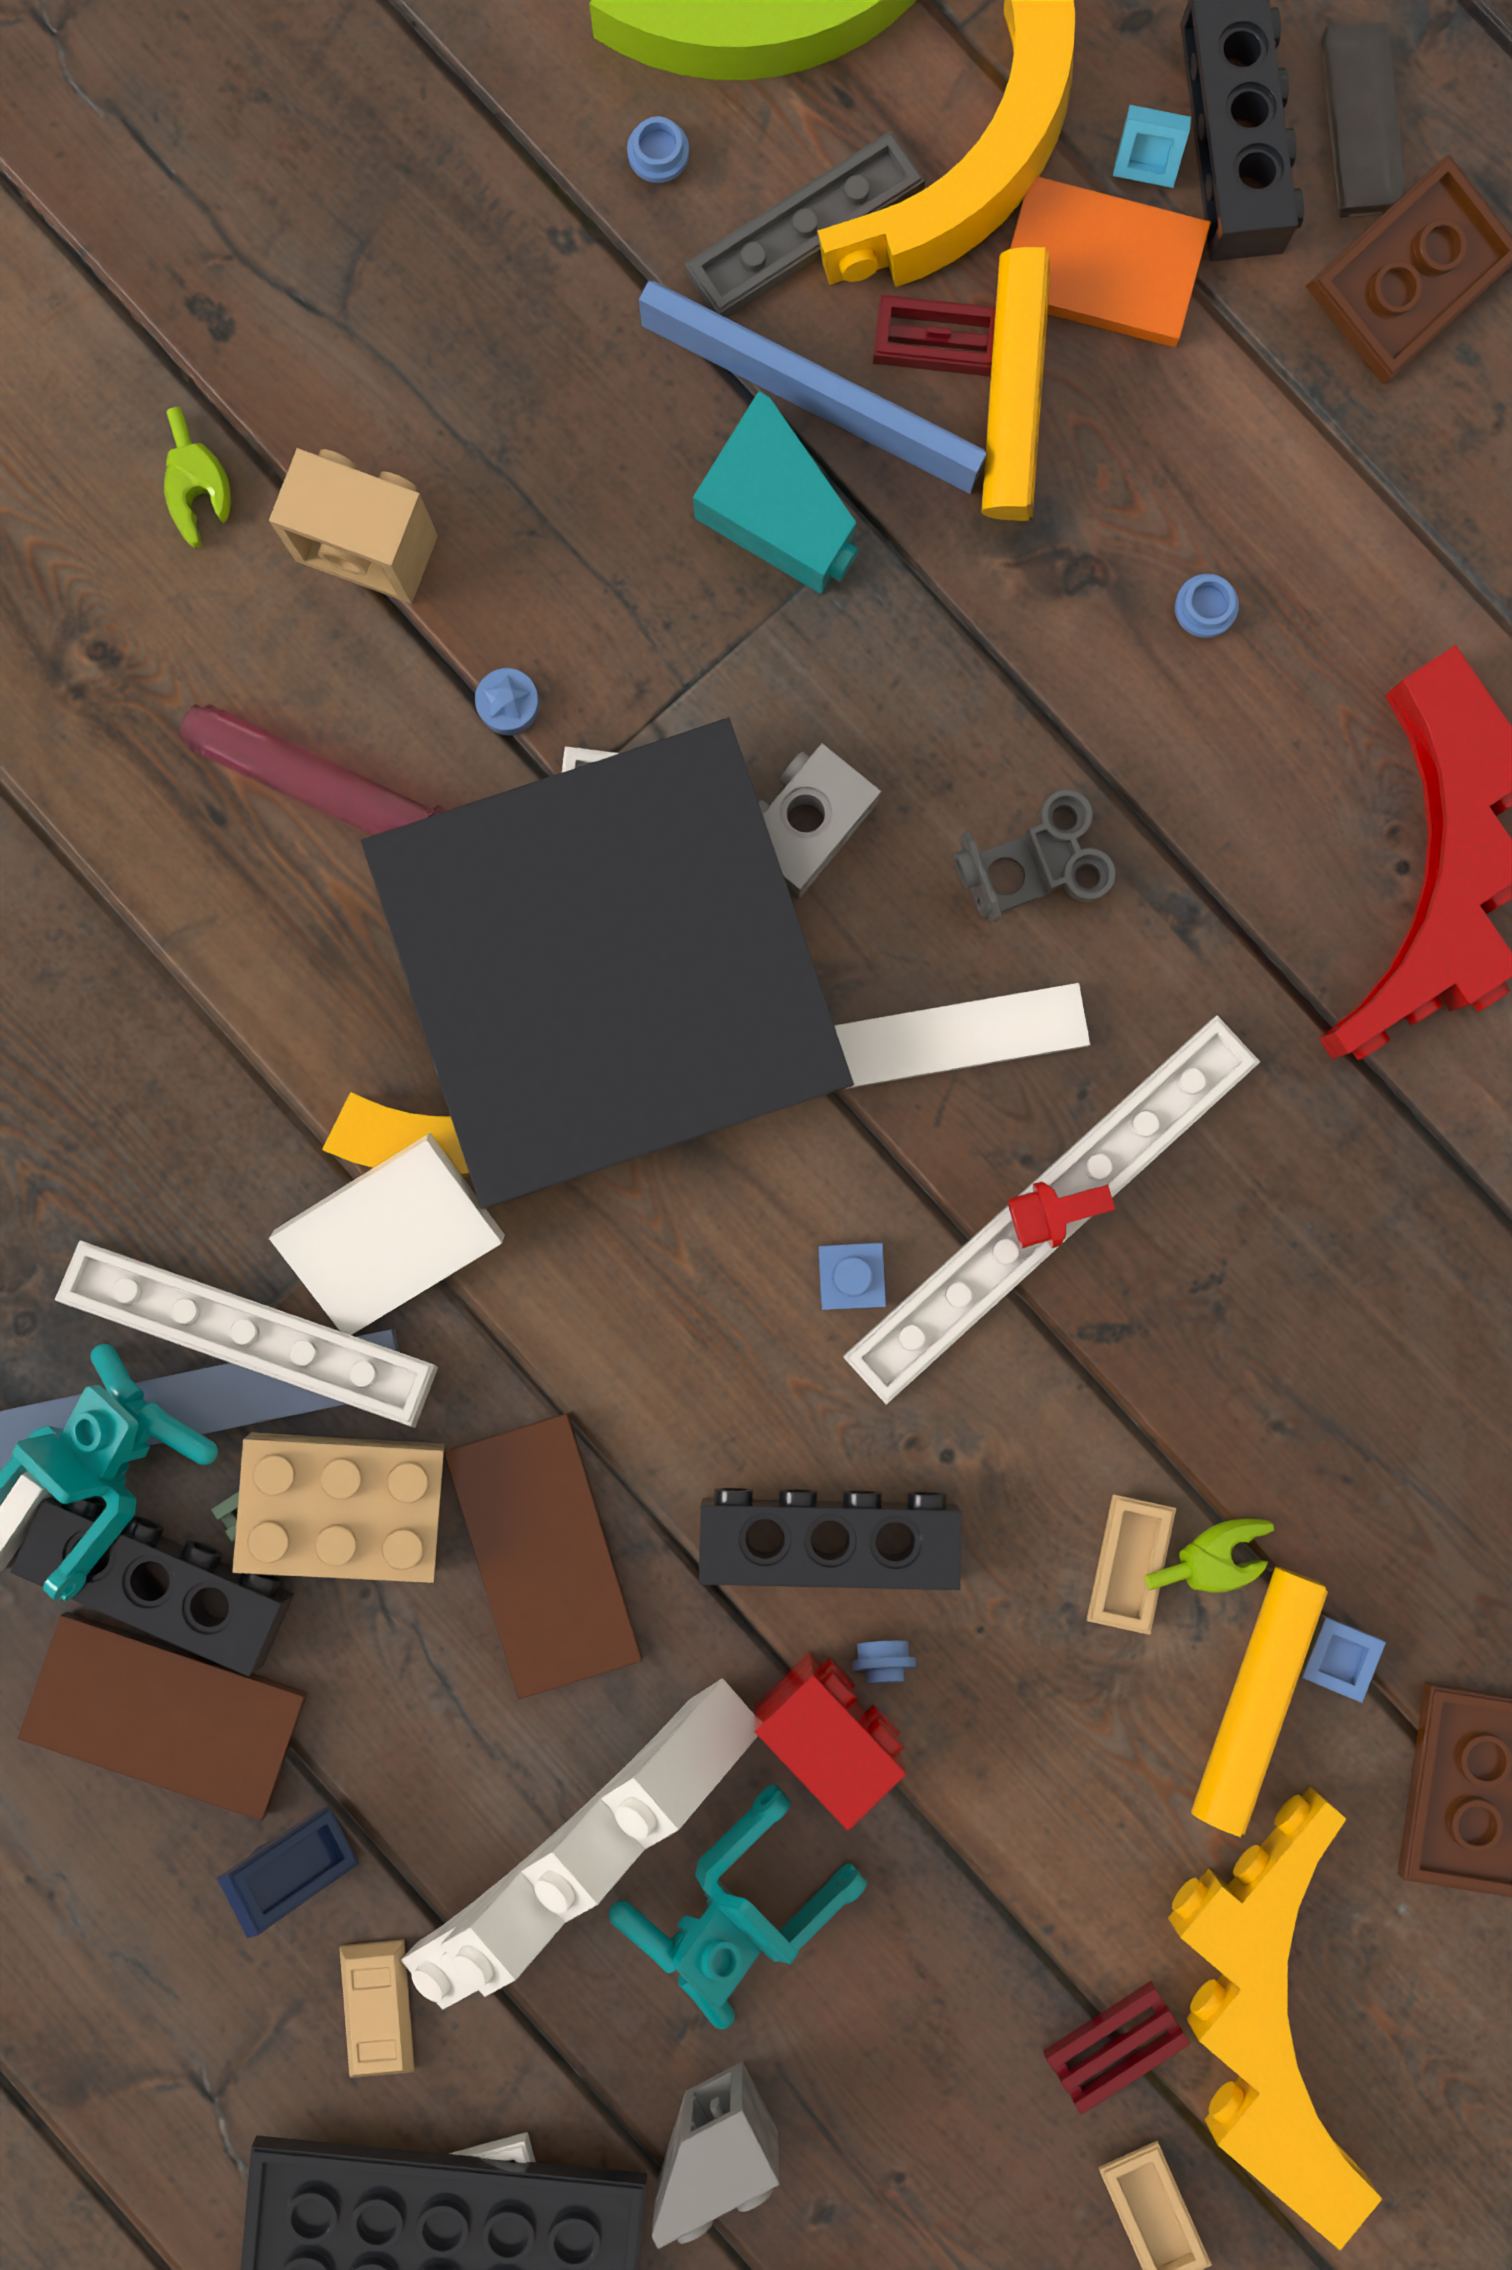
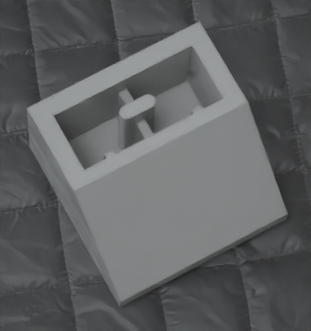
(717, 2157)

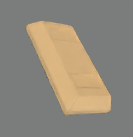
(1132, 1546)
(377, 2008)
(1154, 2211)

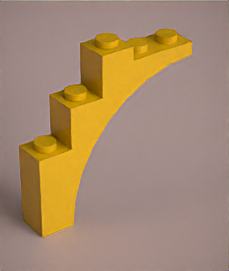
(1243, 2020)

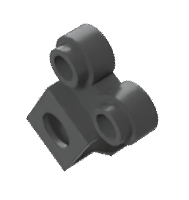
(1045, 855)

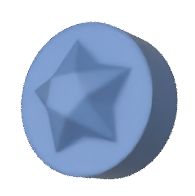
(507, 701)

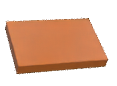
(1113, 259)

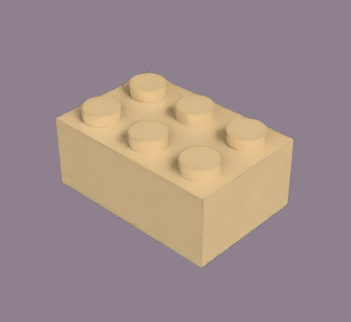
(338, 1507)

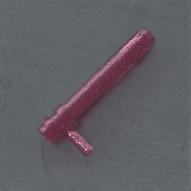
(298, 772)

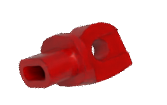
(1043, 1216)

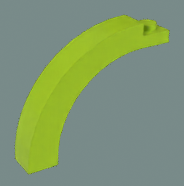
(739, 35)

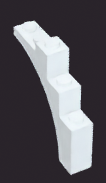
(586, 1856)

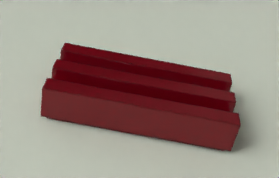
(934, 358)
(1129, 2068)

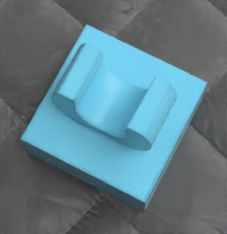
(1151, 146)

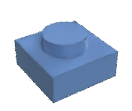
(851, 1276)
(1342, 1658)

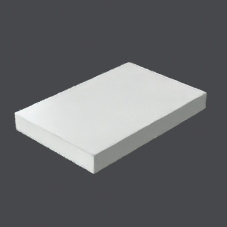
(387, 1235)

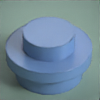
(658, 150)
(1206, 605)
(883, 1661)

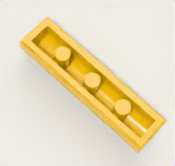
(1016, 383)
(1259, 1701)

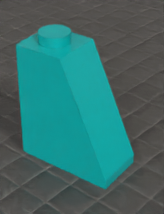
(777, 500)

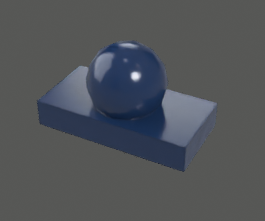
(287, 1871)

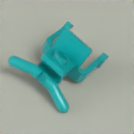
(93, 1457)
(732, 1933)

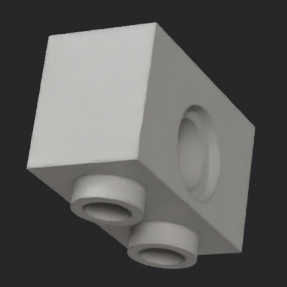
(840, 797)

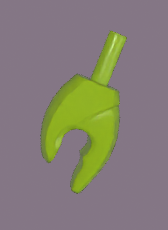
(192, 472)
(1208, 1559)

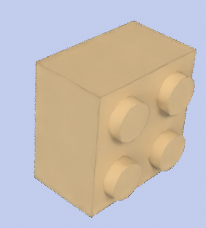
(354, 523)

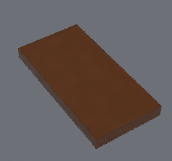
(543, 1555)
(162, 1715)

